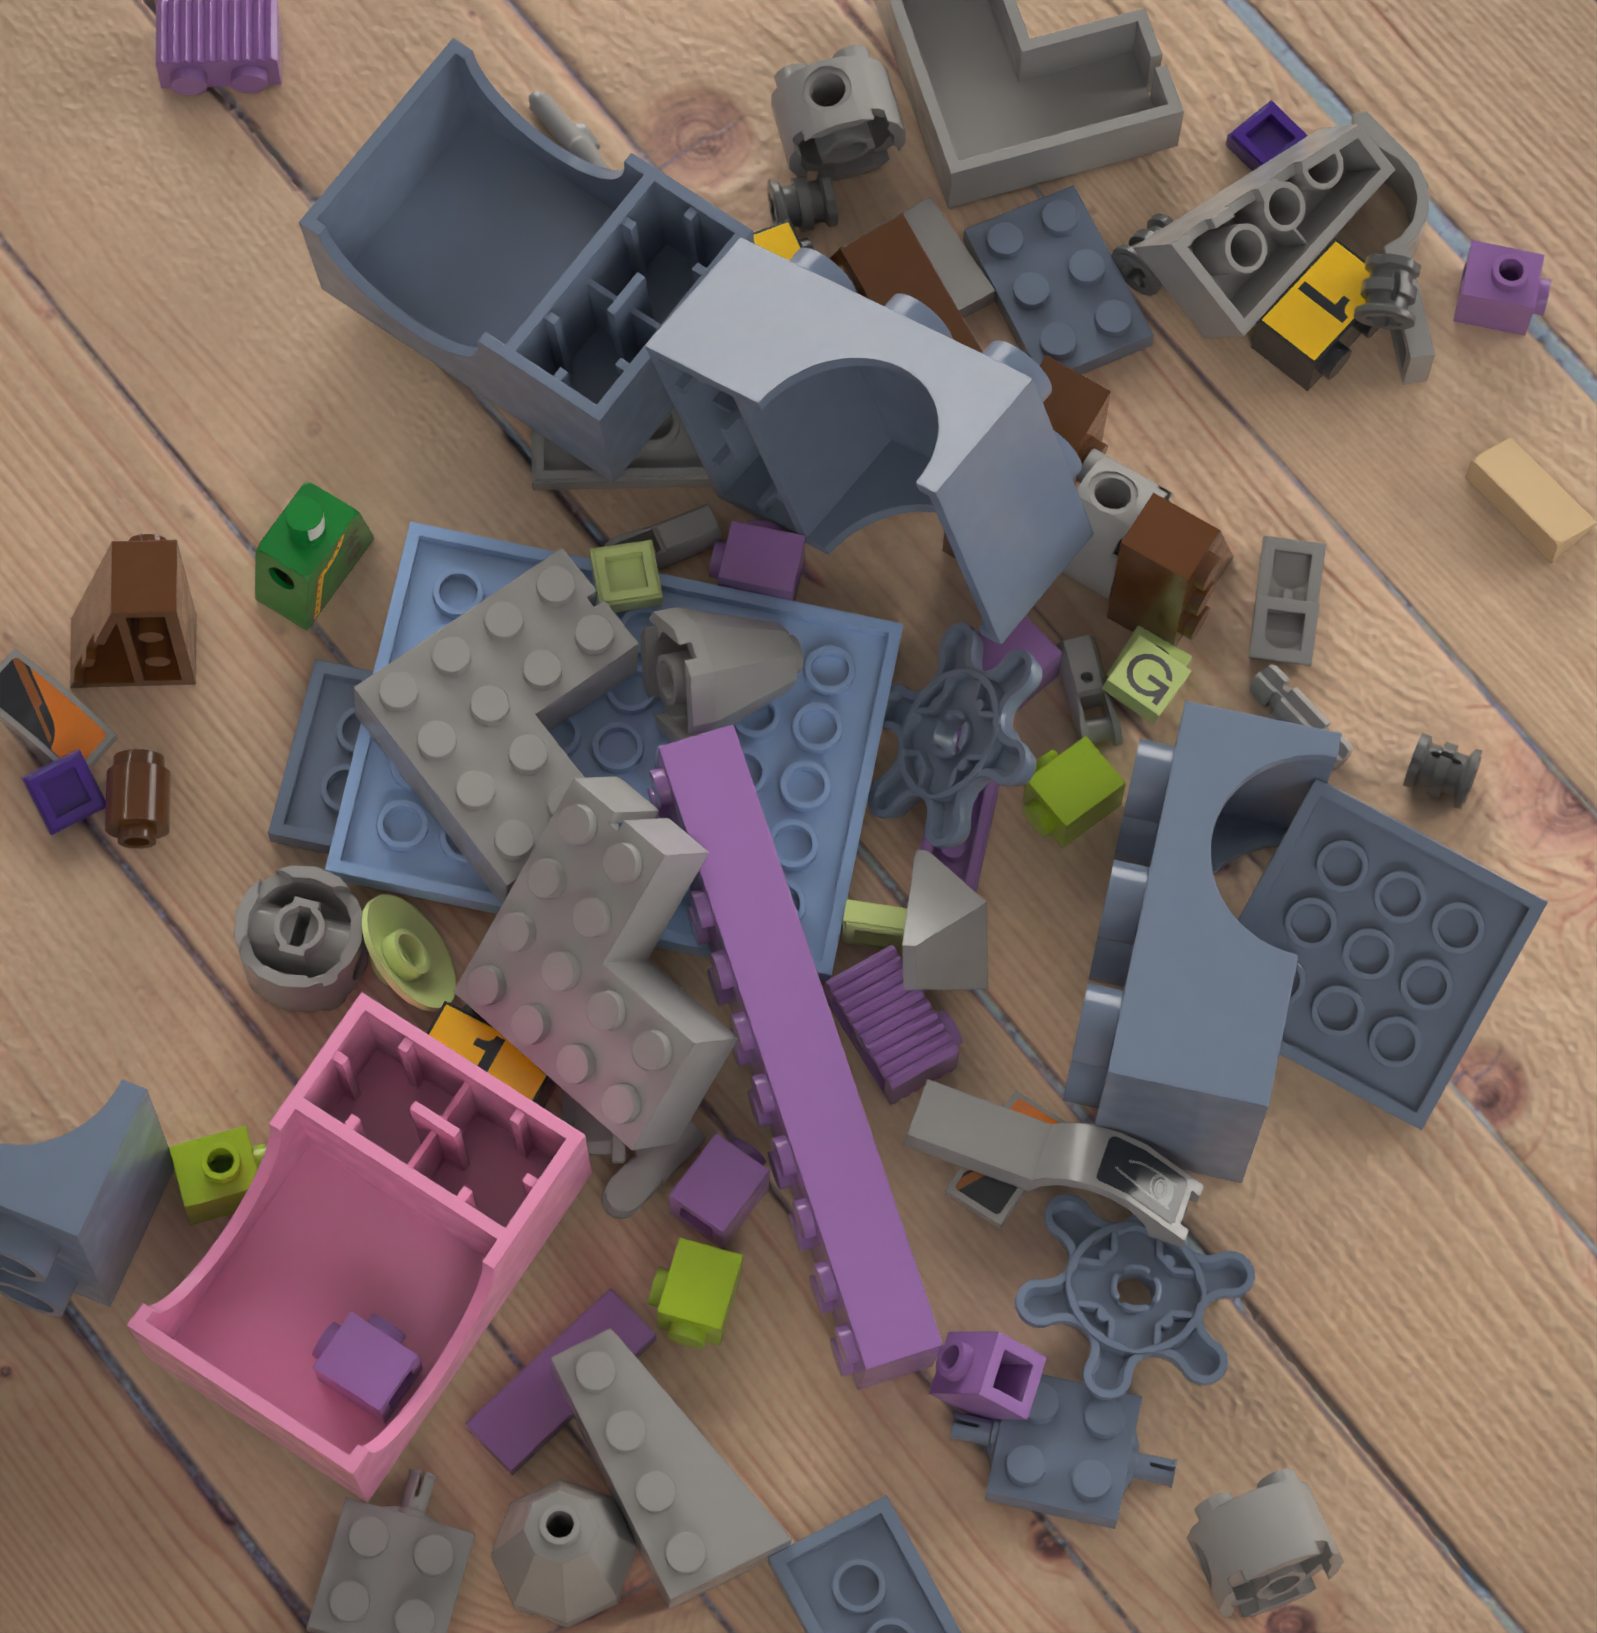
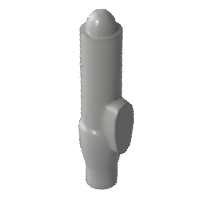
(572, 136)

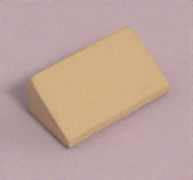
(1529, 499)

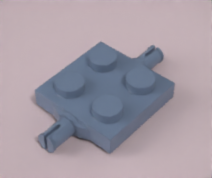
(1069, 1454)

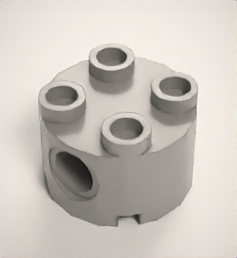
(837, 114)
(1112, 502)
(301, 939)
(1263, 1545)

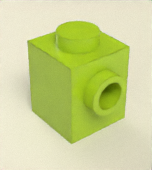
(1071, 792)
(215, 1172)
(696, 1293)

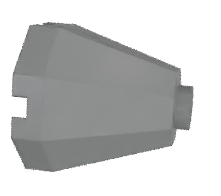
(714, 668)
(566, 1575)

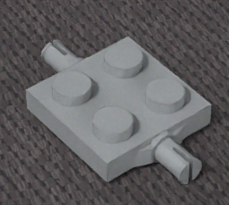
(391, 1568)

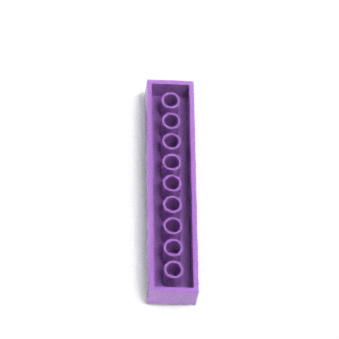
(796, 1065)

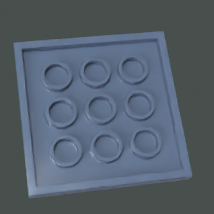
(1391, 947)

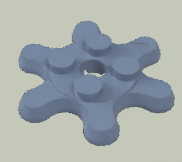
(927, 735)
(1124, 1333)

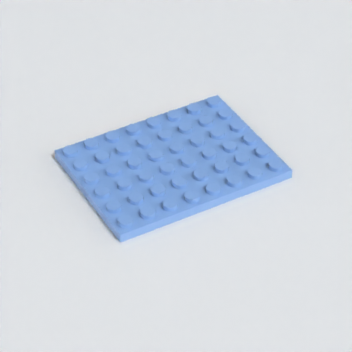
(804, 750)

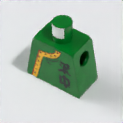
(316, 546)

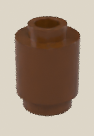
(137, 798)

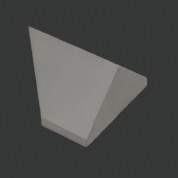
(943, 930)

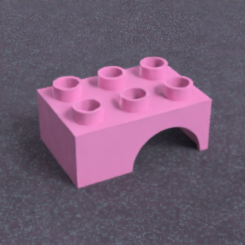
(385, 1192)

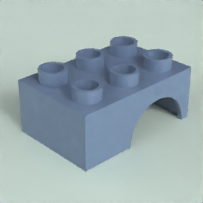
(517, 260)
(869, 411)
(1203, 1002)
(81, 1204)

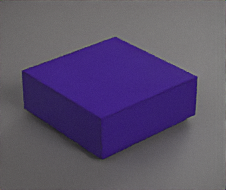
(1264, 136)
(64, 792)

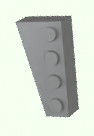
(1260, 233)
(670, 1484)

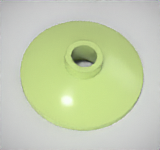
(408, 952)

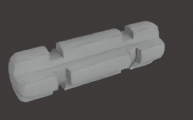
(1292, 705)

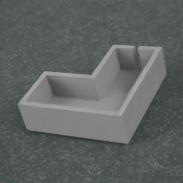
(1022, 108)
(476, 708)
(572, 970)

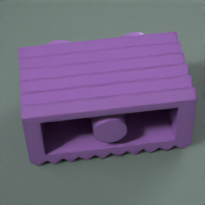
(218, 45)
(893, 1026)

